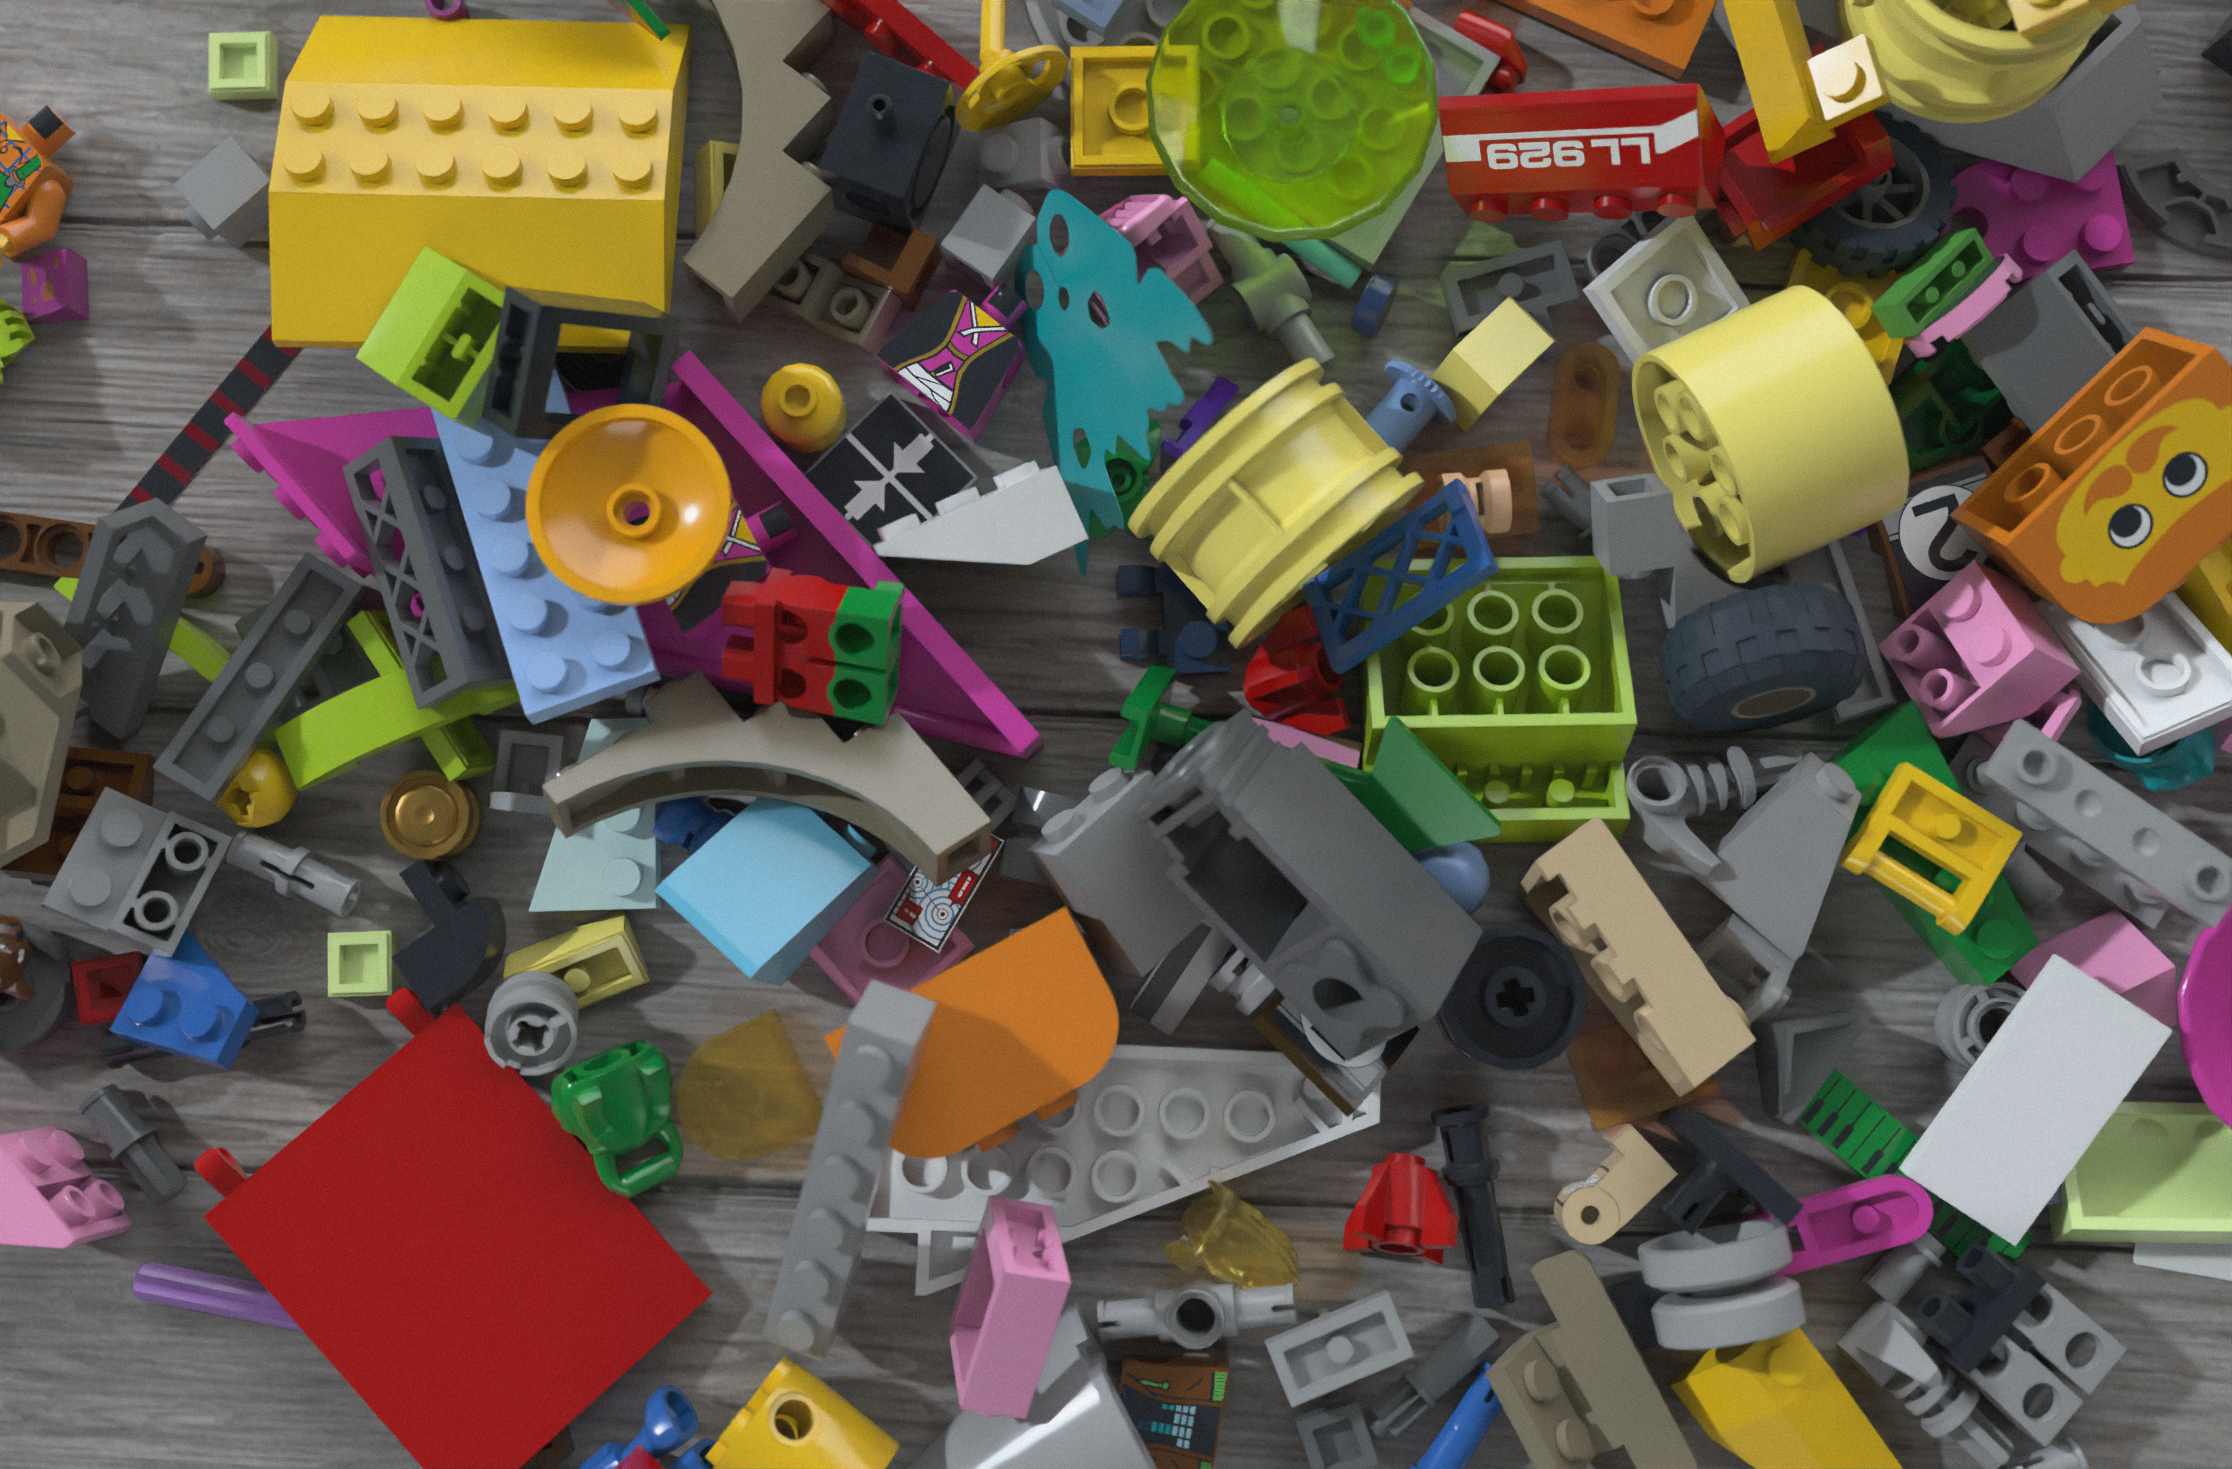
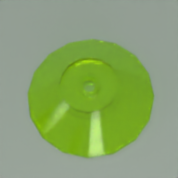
(1346, 69)

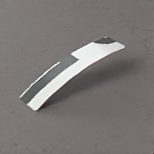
(1181, 977)

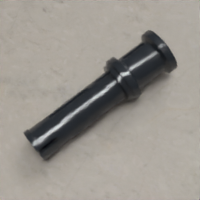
(1472, 1174)

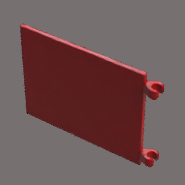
(454, 1250)

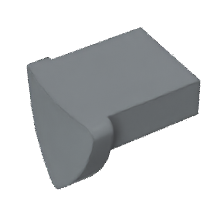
(523, 767)

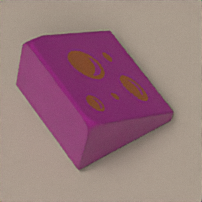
(55, 287)

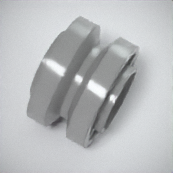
(1960, 1014)

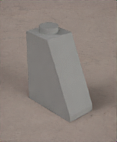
(1785, 853)

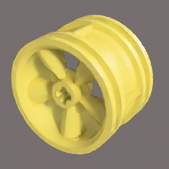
(1955, 62)
(1273, 500)

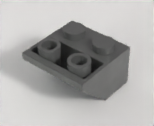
(2049, 339)

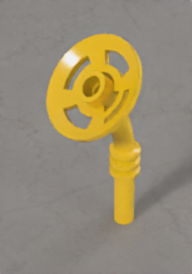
(1006, 75)

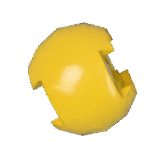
(260, 791)

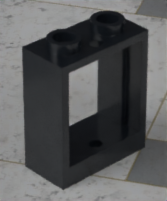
(529, 345)

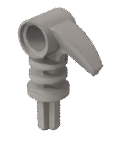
(1692, 788)
(1889, 1349)

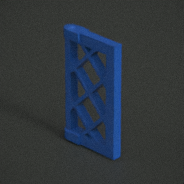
(1438, 591)

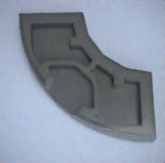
(2178, 203)

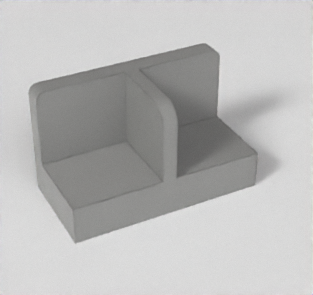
(1339, 1347)

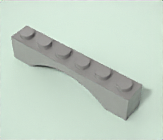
(845, 1166)

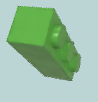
(1932, 283)

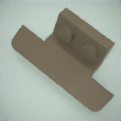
(1583, 1380)

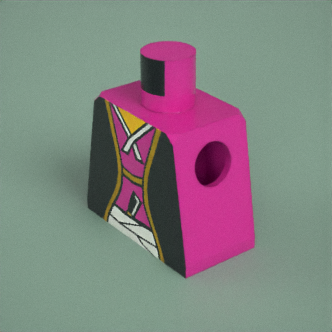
(960, 357)
(740, 559)

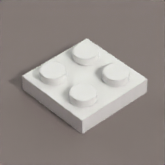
(1665, 288)

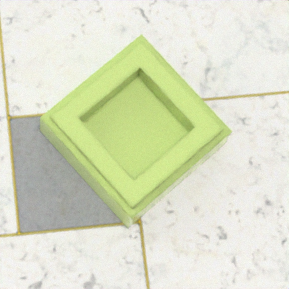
(243, 66)
(362, 963)

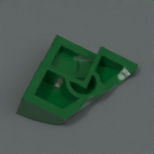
(1946, 404)

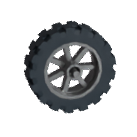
(1845, 231)

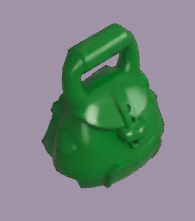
(617, 1106)

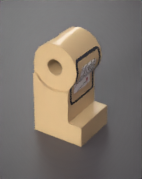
(1614, 1190)

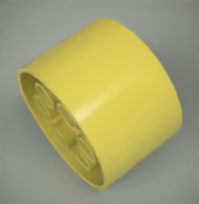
(1771, 432)

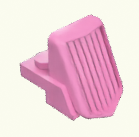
(1166, 238)

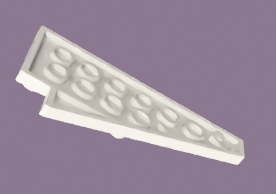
(1133, 1141)

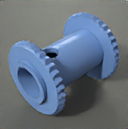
(1418, 392)

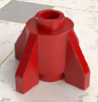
(1293, 678)
(1402, 1212)

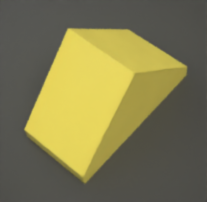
(1490, 360)

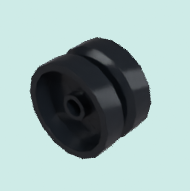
(1545, 1007)

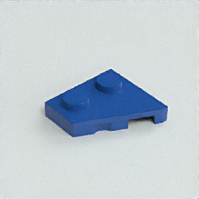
(187, 1007)

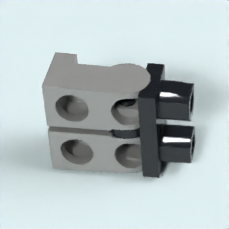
(1998, 1325)

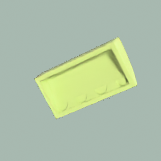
(2151, 1179)

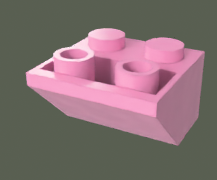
(1978, 654)
(52, 1194)

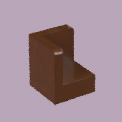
(896, 263)

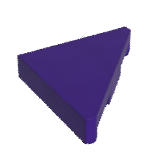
(1198, 421)

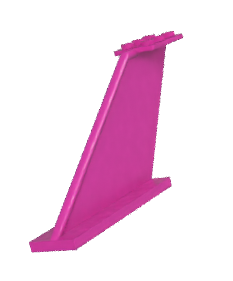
(939, 683)

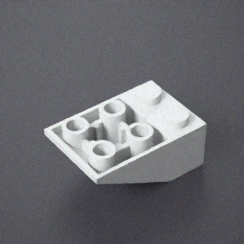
(1012, 525)

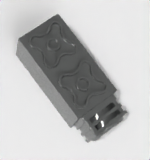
(1307, 884)

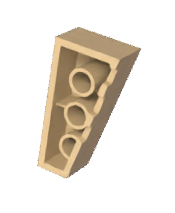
(1635, 956)

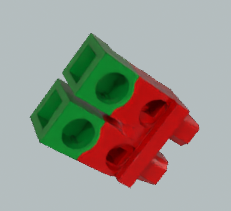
(817, 644)

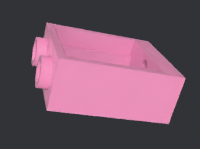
(1008, 1307)

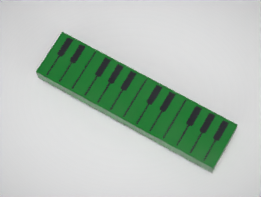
(1877, 1145)

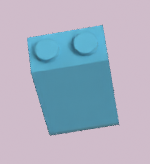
(771, 885)

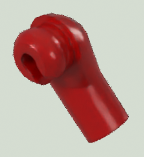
(1502, 42)

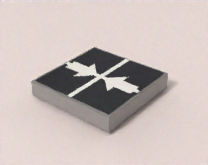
(888, 470)

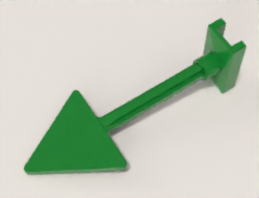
(1404, 791)

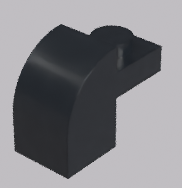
(464, 940)

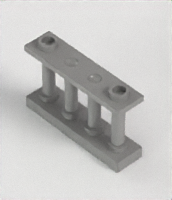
(2093, 828)

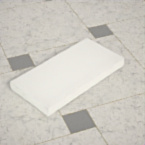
(2035, 1099)

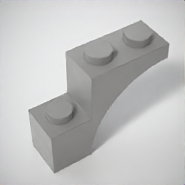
(1640, 533)

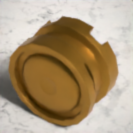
(431, 816)

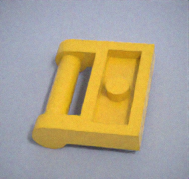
(1940, 828)

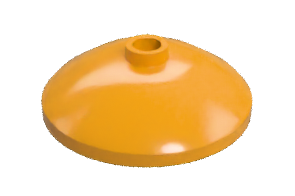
(602, 472)

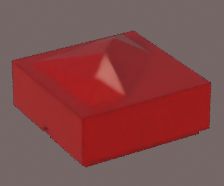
(104, 985)

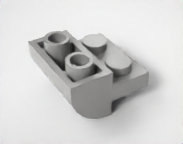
(137, 873)

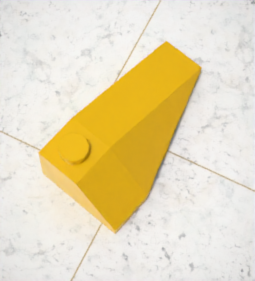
(1780, 1407)

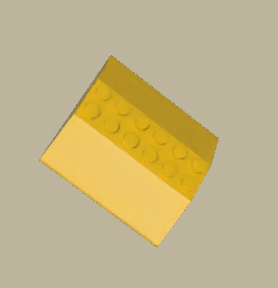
(493, 142)

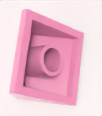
(2113, 955)

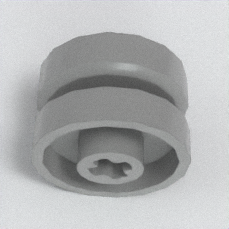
(1722, 1285)

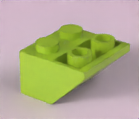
(438, 337)

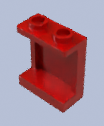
(1773, 198)

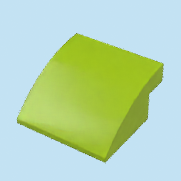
(1514, 692)

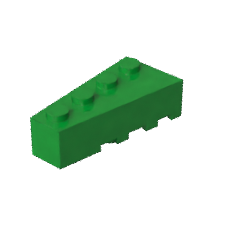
(1999, 930)

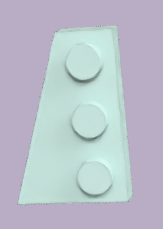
(609, 862)

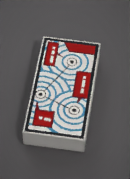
(933, 912)

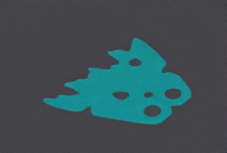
(1096, 374)

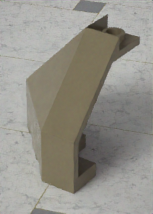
(36, 722)

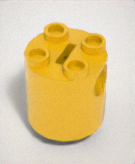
(800, 1427)

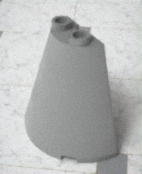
(1069, 1425)

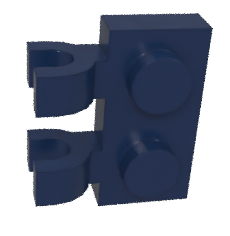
(1188, 636)

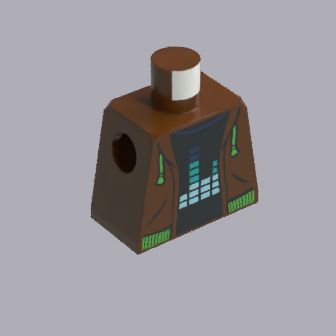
(1176, 1406)

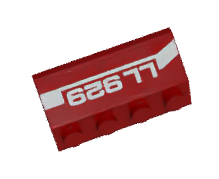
(1583, 152)

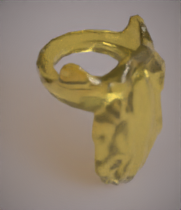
(1233, 1242)

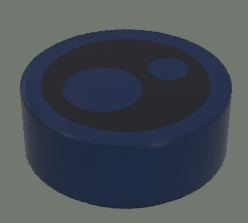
(1374, 305)

